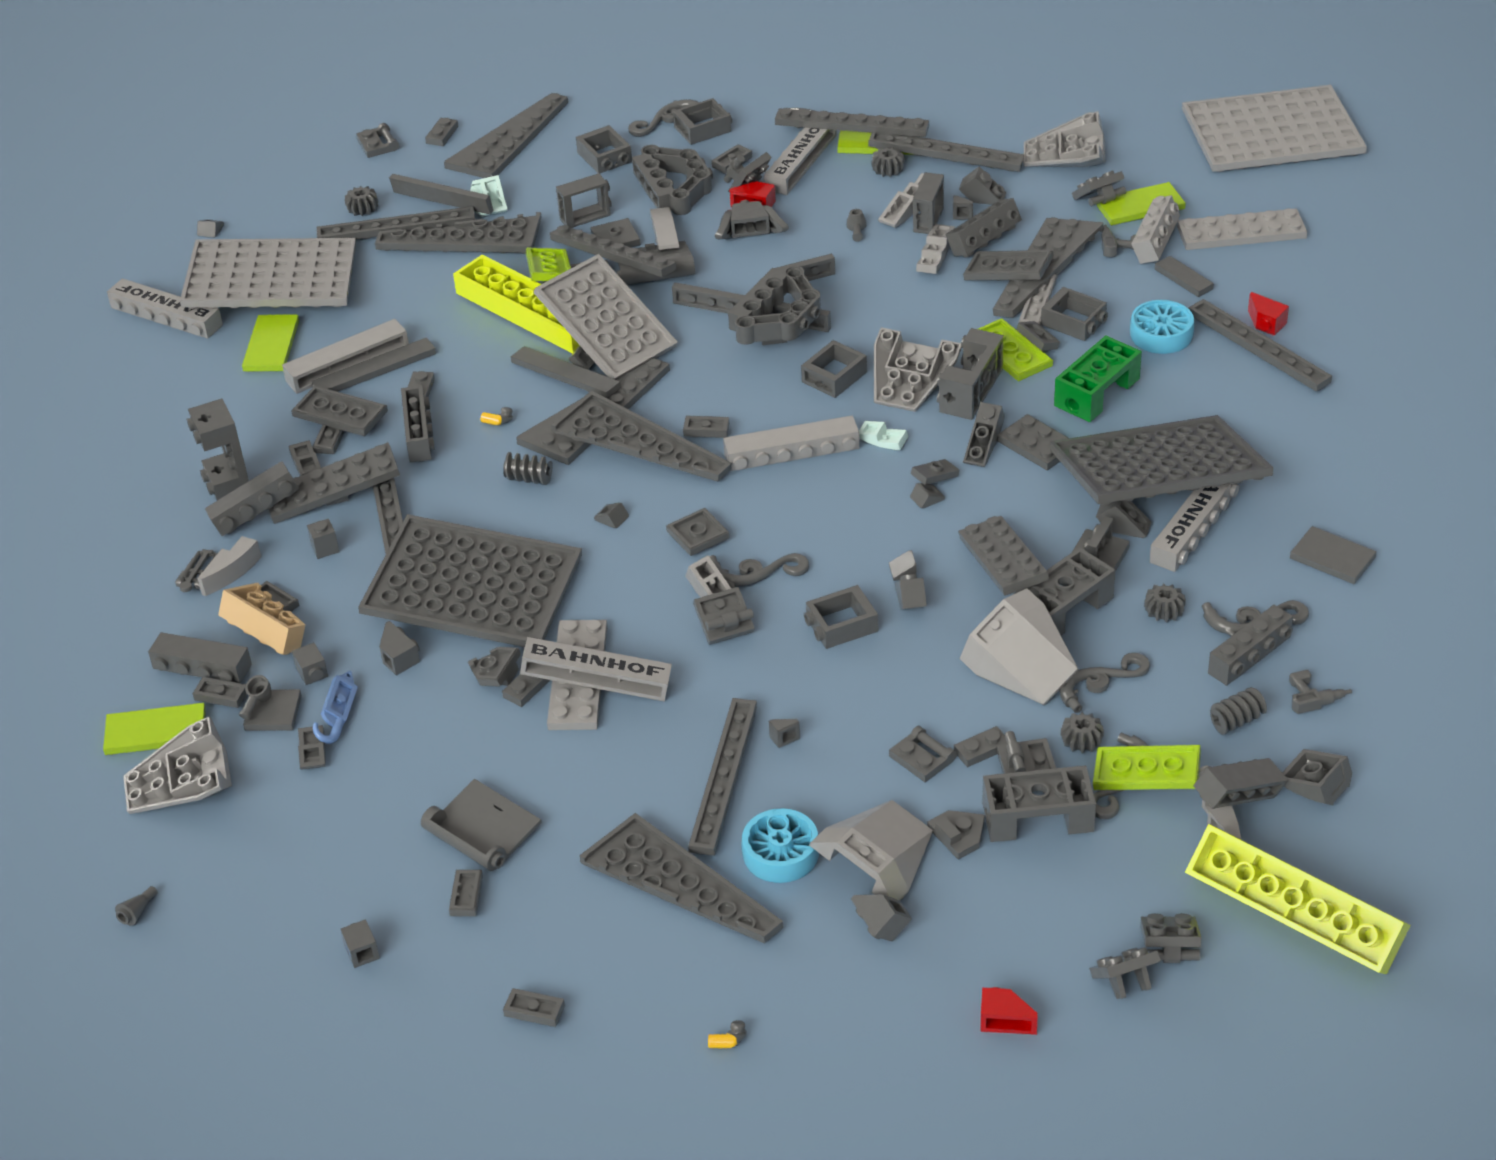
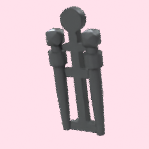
(185, 579)

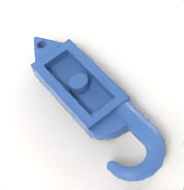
(337, 706)

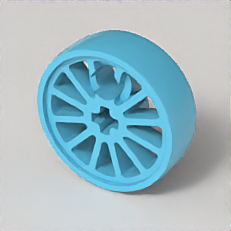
(1162, 326)
(780, 854)

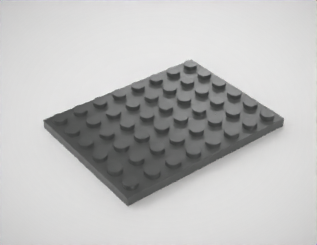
(1160, 459)
(471, 581)

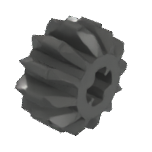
(887, 161)
(361, 200)
(1164, 602)
(1082, 732)

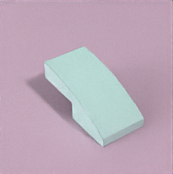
(878, 435)

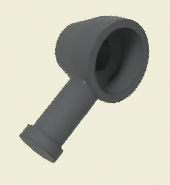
(856, 222)
(258, 690)

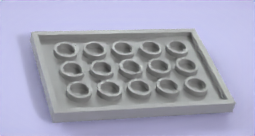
(605, 317)

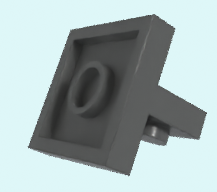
(1104, 545)

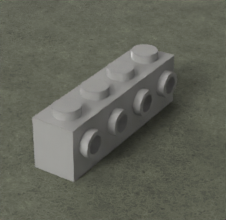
(1156, 229)

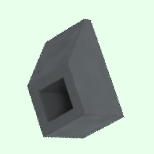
(981, 188)
(910, 592)
(397, 649)
(882, 914)

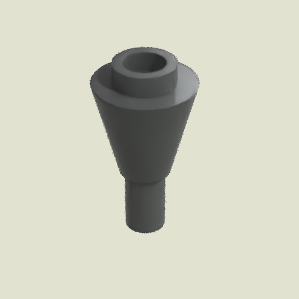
(131, 909)

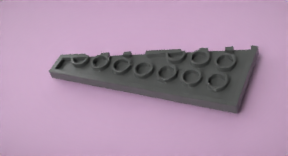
(499, 147)
(472, 235)
(1066, 240)
(619, 429)
(566, 449)
(658, 865)

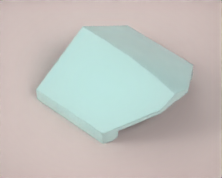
(492, 187)

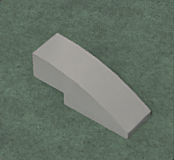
(229, 565)

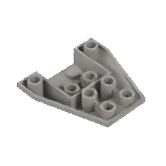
(1068, 145)
(908, 371)
(1020, 649)
(180, 771)
(881, 842)

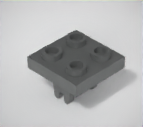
(1132, 959)

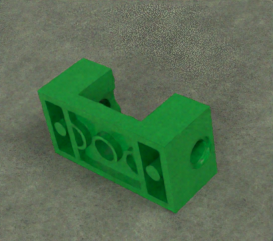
(1083, 383)

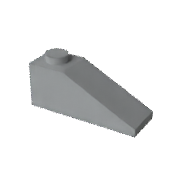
(706, 577)

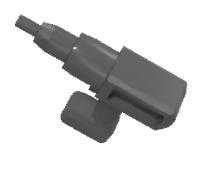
(1110, 243)
(1311, 699)

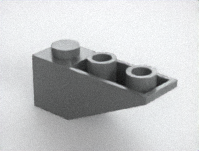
(984, 434)

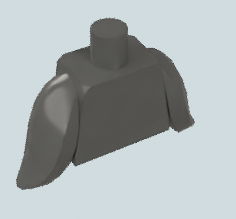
(749, 220)

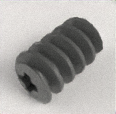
(526, 469)
(1237, 710)

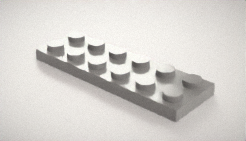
(1241, 229)
(571, 704)

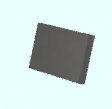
(1333, 554)

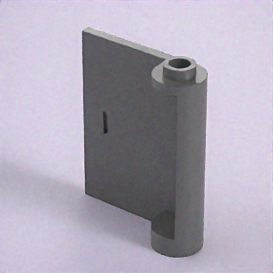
(681, 255)
(481, 824)

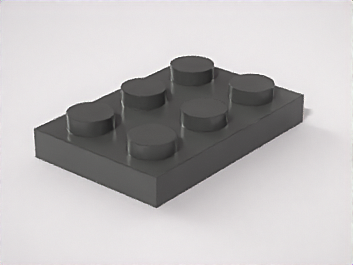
(1031, 440)

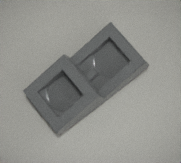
(304, 457)
(311, 749)

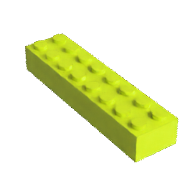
(512, 298)
(1298, 899)

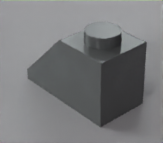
(1126, 518)

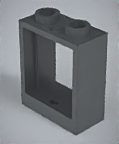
(687, 116)
(601, 138)
(929, 201)
(589, 213)
(1065, 298)
(814, 374)
(845, 631)

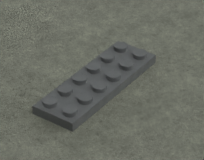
(337, 481)
(1003, 555)

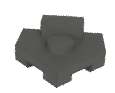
(497, 667)
(958, 831)

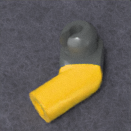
(505, 416)
(729, 1039)

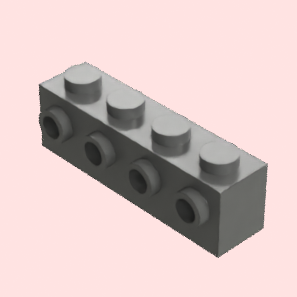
(983, 227)
(416, 419)
(252, 498)
(1250, 644)
(200, 657)
(1240, 782)

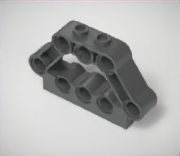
(651, 171)
(753, 313)

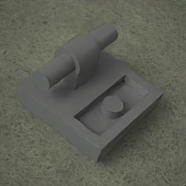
(748, 174)
(1102, 186)
(724, 615)
(1024, 755)
(1172, 935)

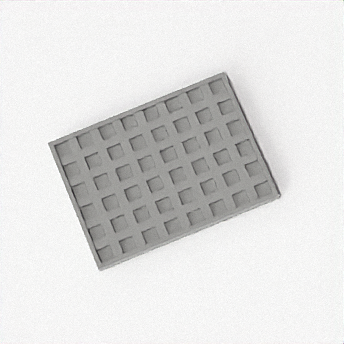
(1273, 128)
(269, 273)

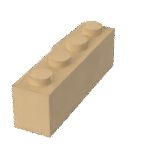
(261, 617)

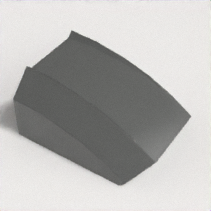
(1318, 775)

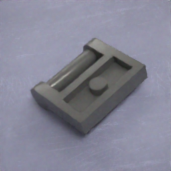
(372, 144)
(919, 760)

